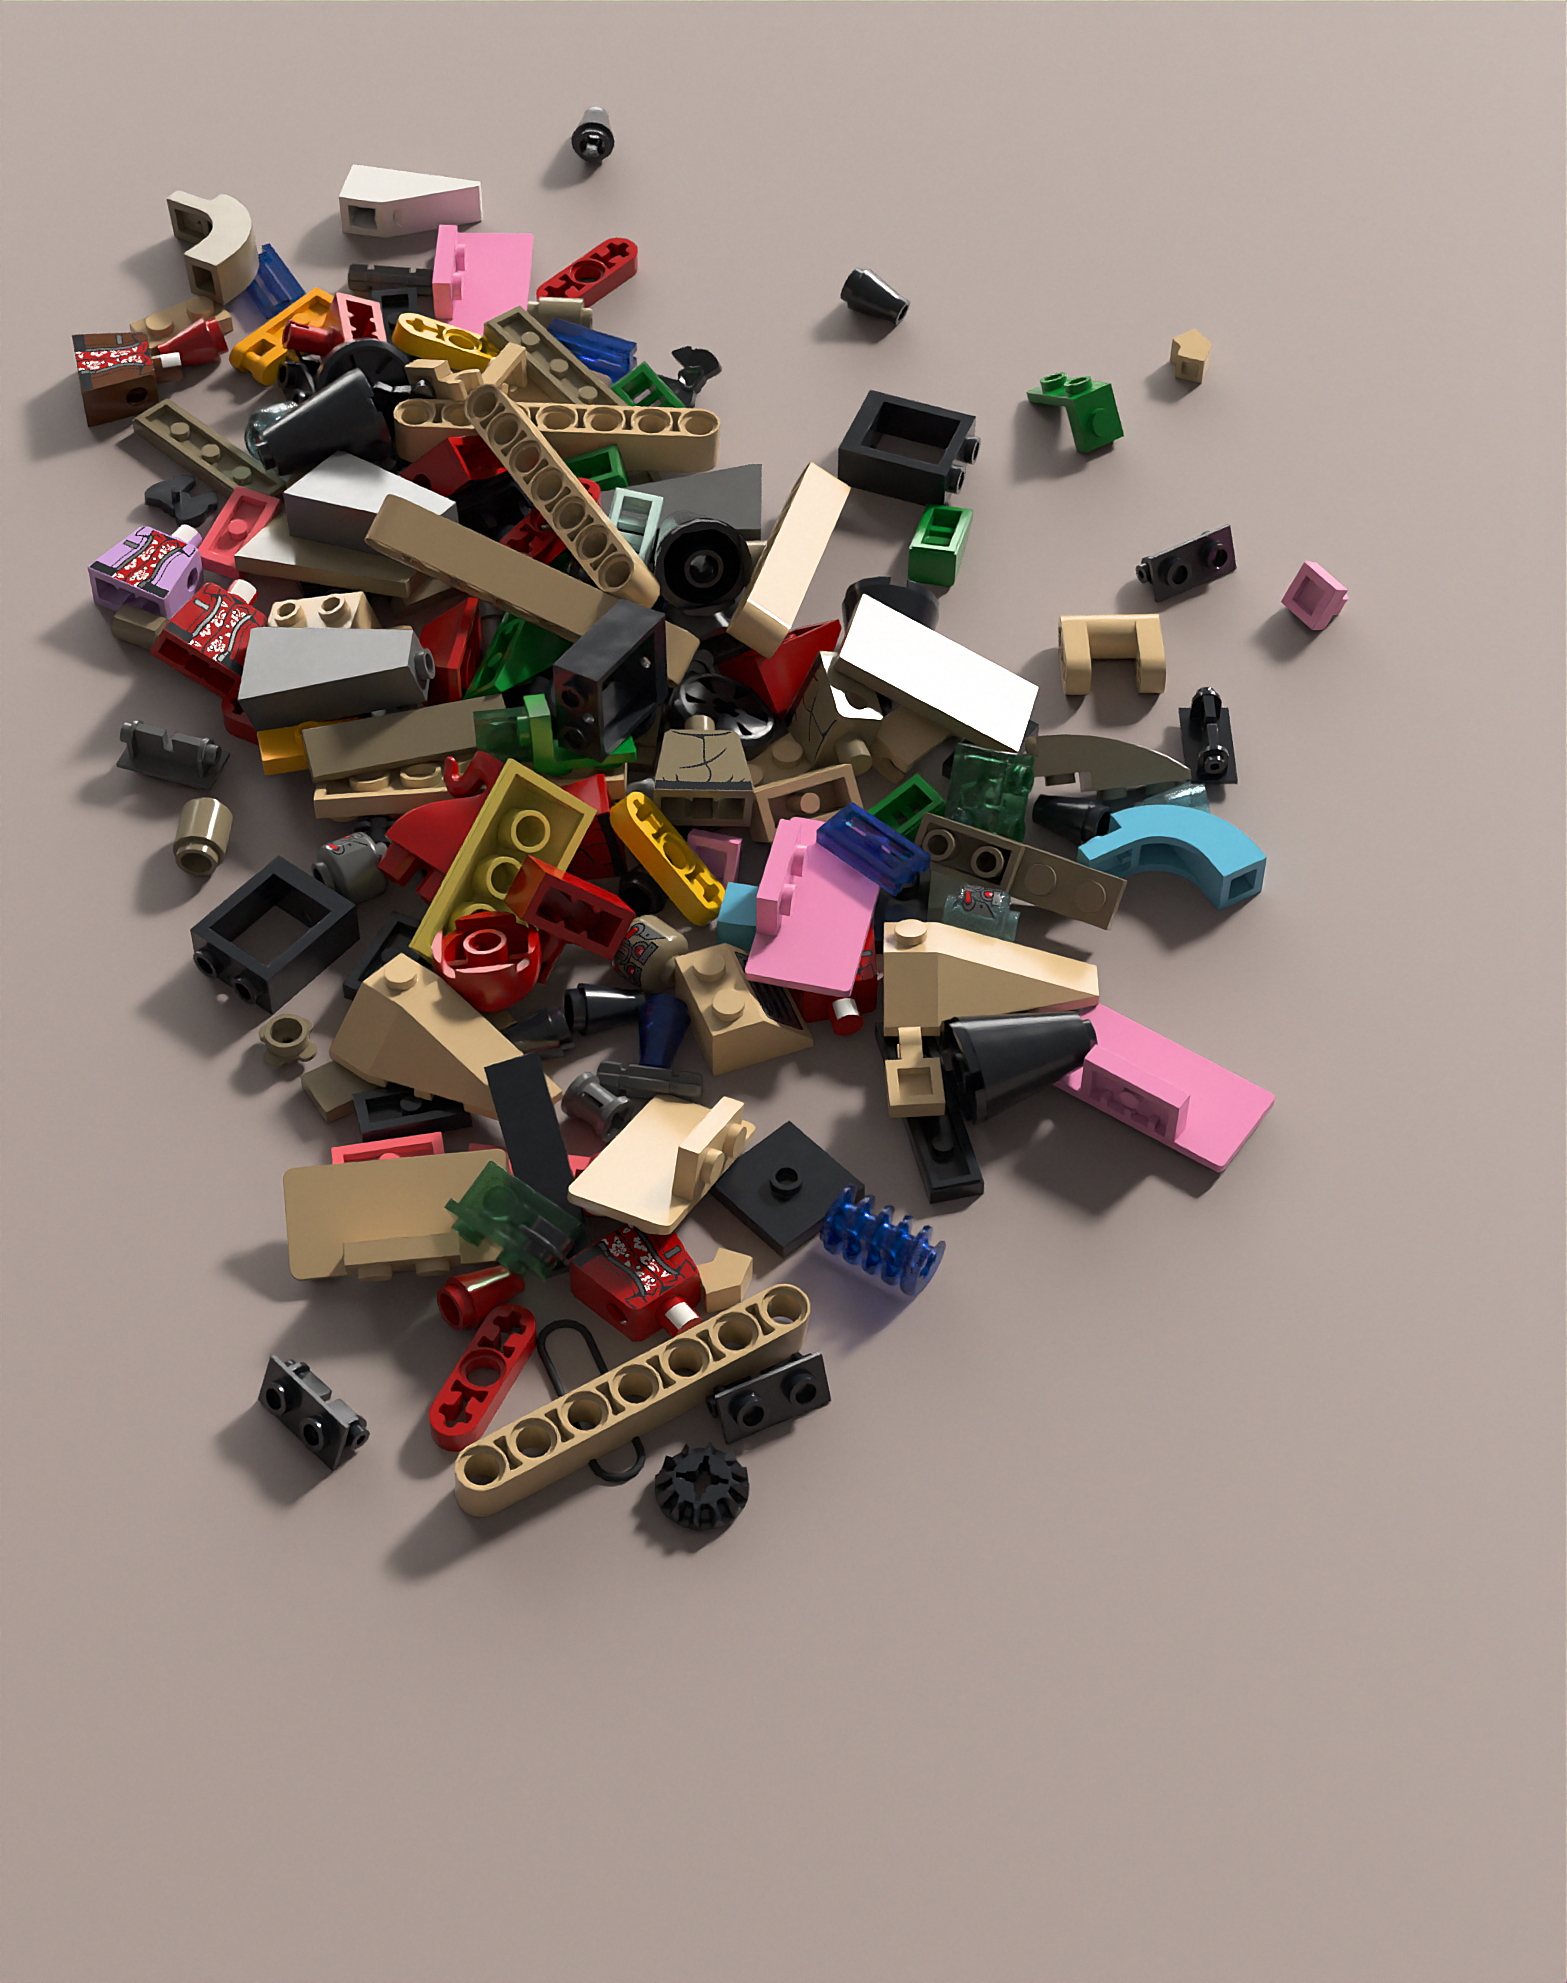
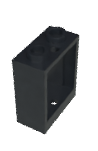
(900, 476)
(599, 721)
(282, 885)

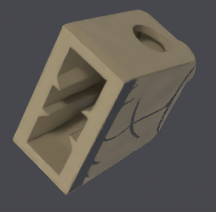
(834, 717)
(703, 777)

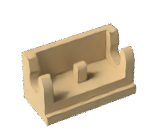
(904, 740)

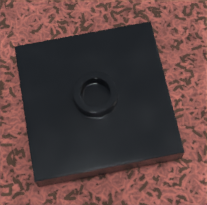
(783, 1188)

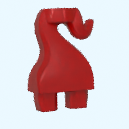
(436, 831)

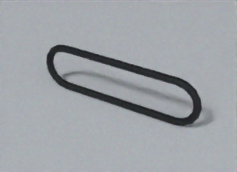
(641, 1456)

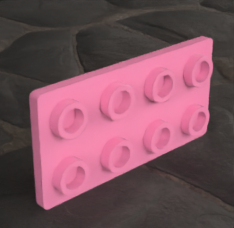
(480, 276)
(810, 915)
(1166, 1090)

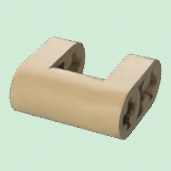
(1111, 638)

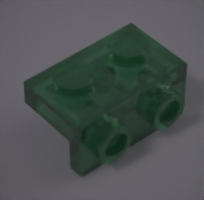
(990, 790)
(495, 1210)

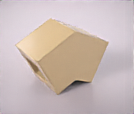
(1191, 356)
(724, 1280)

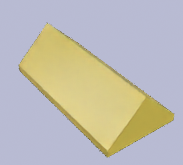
(517, 819)

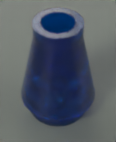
(661, 1029)

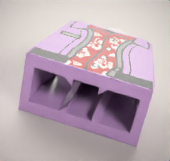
(149, 571)

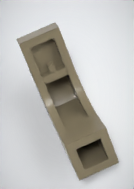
(225, 242)

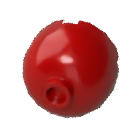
(489, 959)

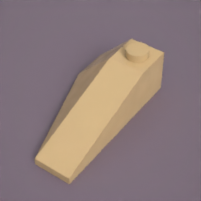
(954, 972)
(422, 1036)

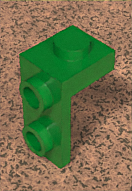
(1088, 406)
(546, 757)

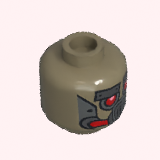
(649, 954)

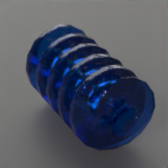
(879, 1243)

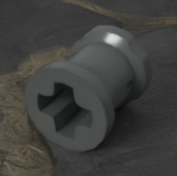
(597, 1106)

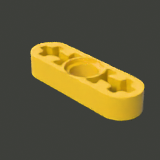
(441, 341)
(651, 837)

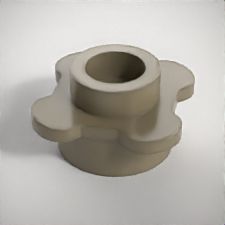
(279, 1033)

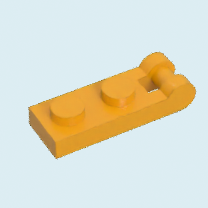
(245, 355)

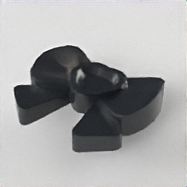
(698, 367)
(388, 397)
(177, 503)

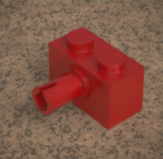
(346, 320)
(567, 912)

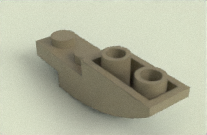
(1103, 764)
(1020, 871)

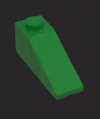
(515, 655)

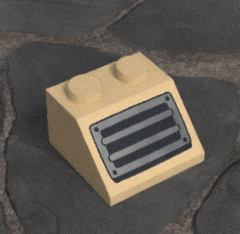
(734, 1017)

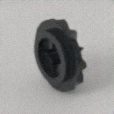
(721, 1500)

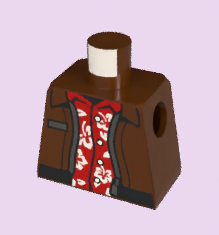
(120, 374)

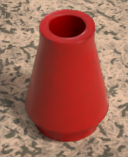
(197, 343)
(471, 1296)

